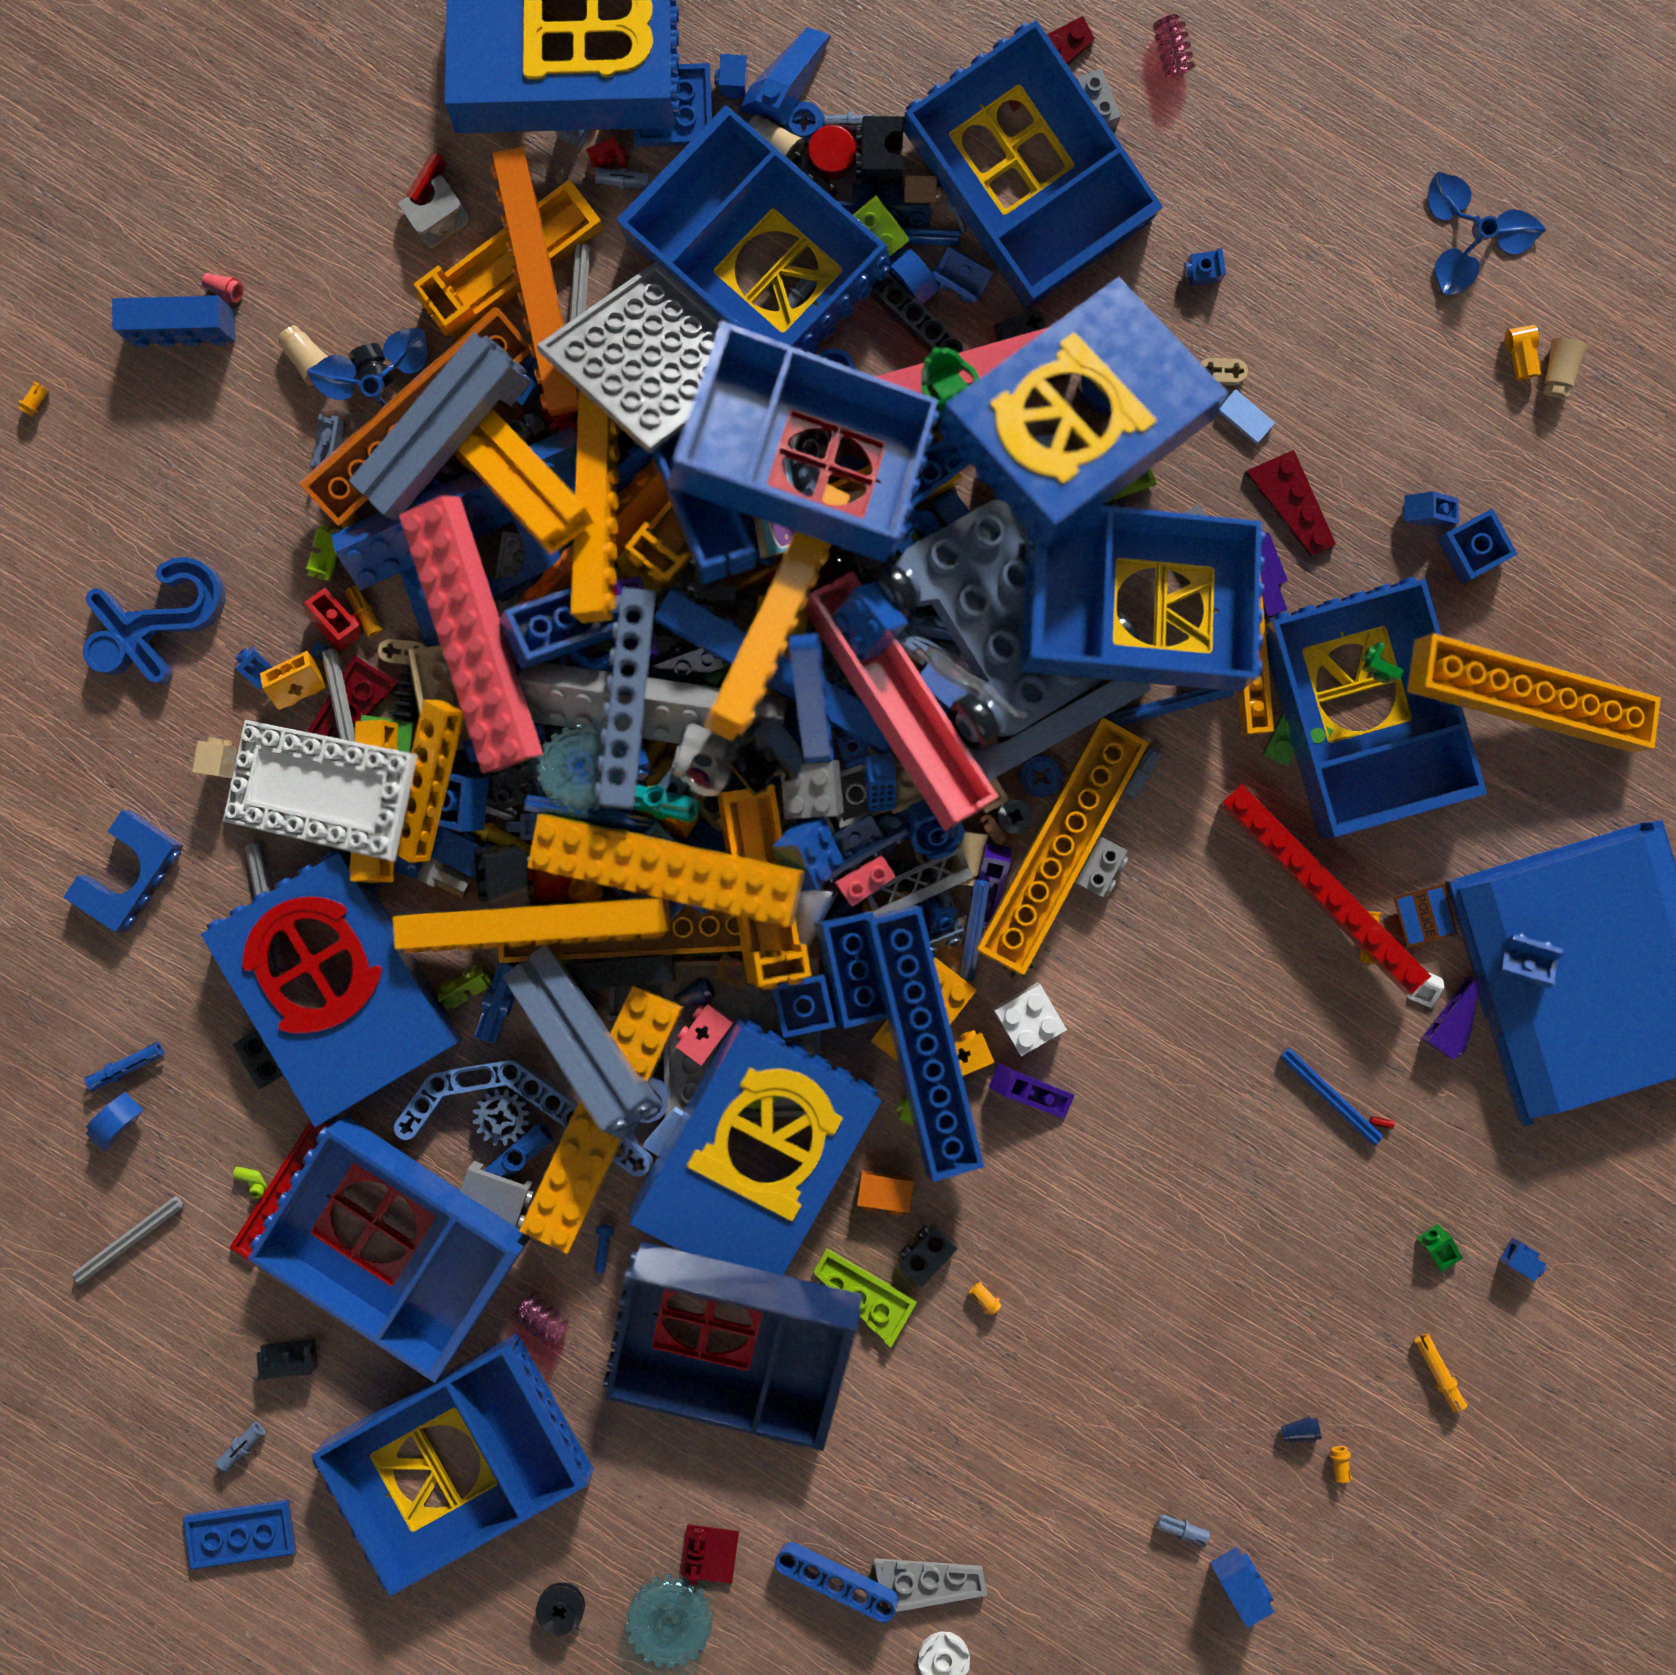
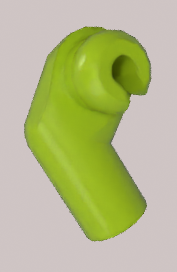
(254, 1180)

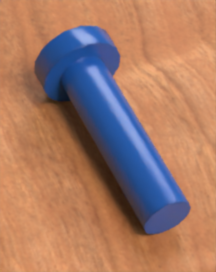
(604, 1232)

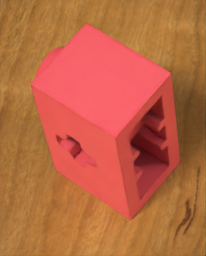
(864, 880)
(698, 1048)

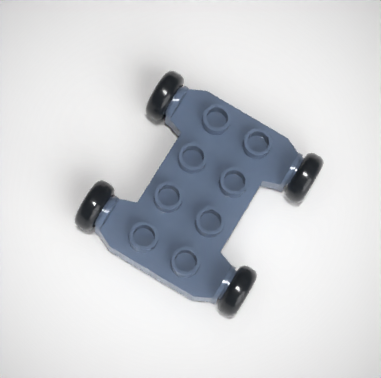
(977, 587)

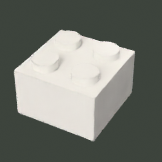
(1029, 1019)

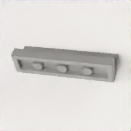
(928, 890)

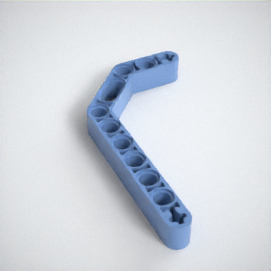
(520, 1085)

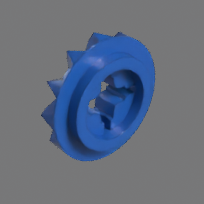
(814, 116)
(1052, 775)

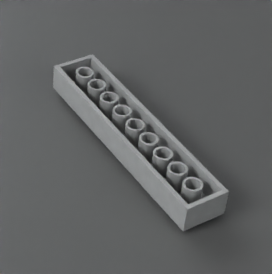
(578, 697)

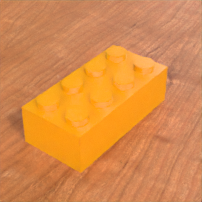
(955, 993)

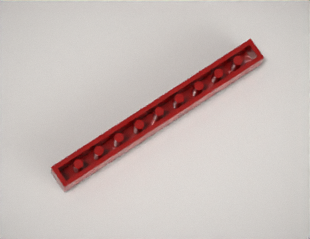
(1325, 890)

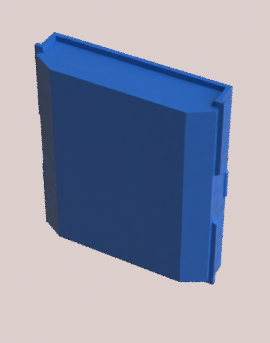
(1614, 990)

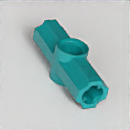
(665, 804)

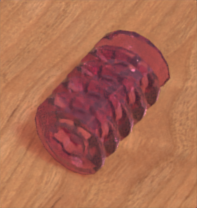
(1172, 46)
(542, 1320)

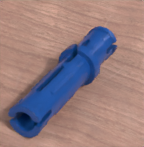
(114, 1071)

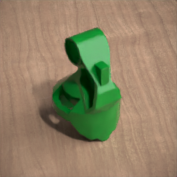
(942, 377)

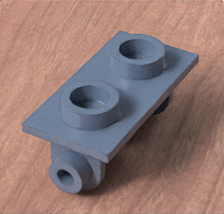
(948, 938)

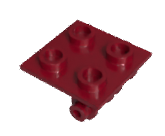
(709, 1554)

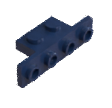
(893, 198)
(682, 664)
(863, 840)

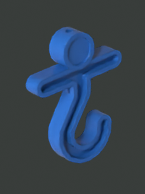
(131, 632)

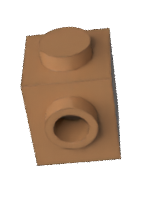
(922, 189)

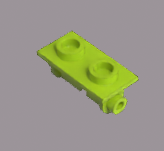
(323, 564)
(453, 992)

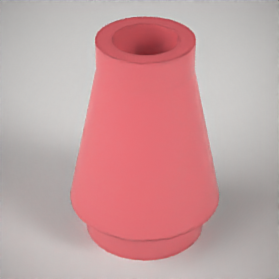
(225, 287)

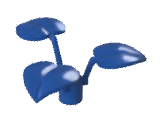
(1515, 228)
(336, 373)

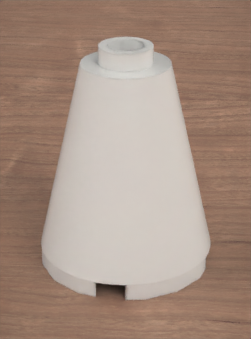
(813, 908)

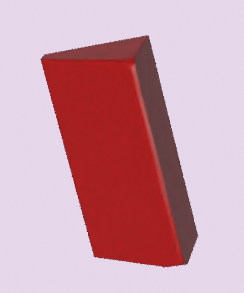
(422, 185)

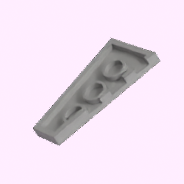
(929, 1583)

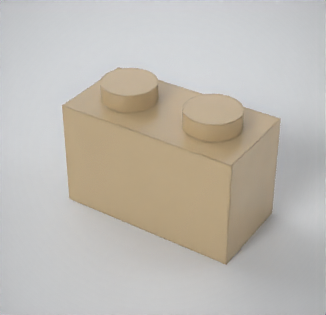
(215, 757)

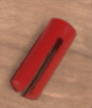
(1382, 1122)

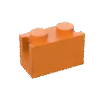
(885, 1192)

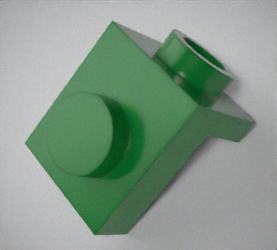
(1382, 670)

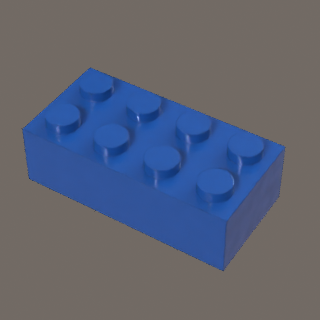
(173, 320)
(549, 630)
(850, 970)

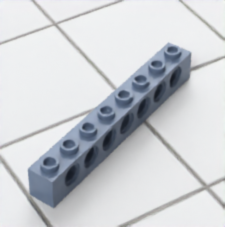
(630, 602)

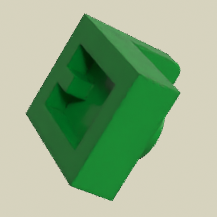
(1440, 1247)

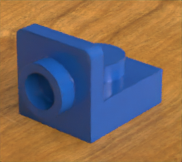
(251, 664)
(935, 917)

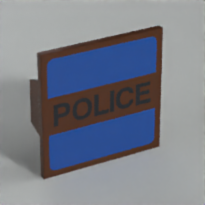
(1425, 915)

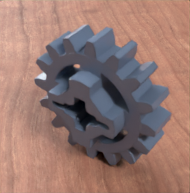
(517, 1119)

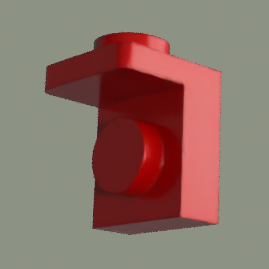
(606, 151)

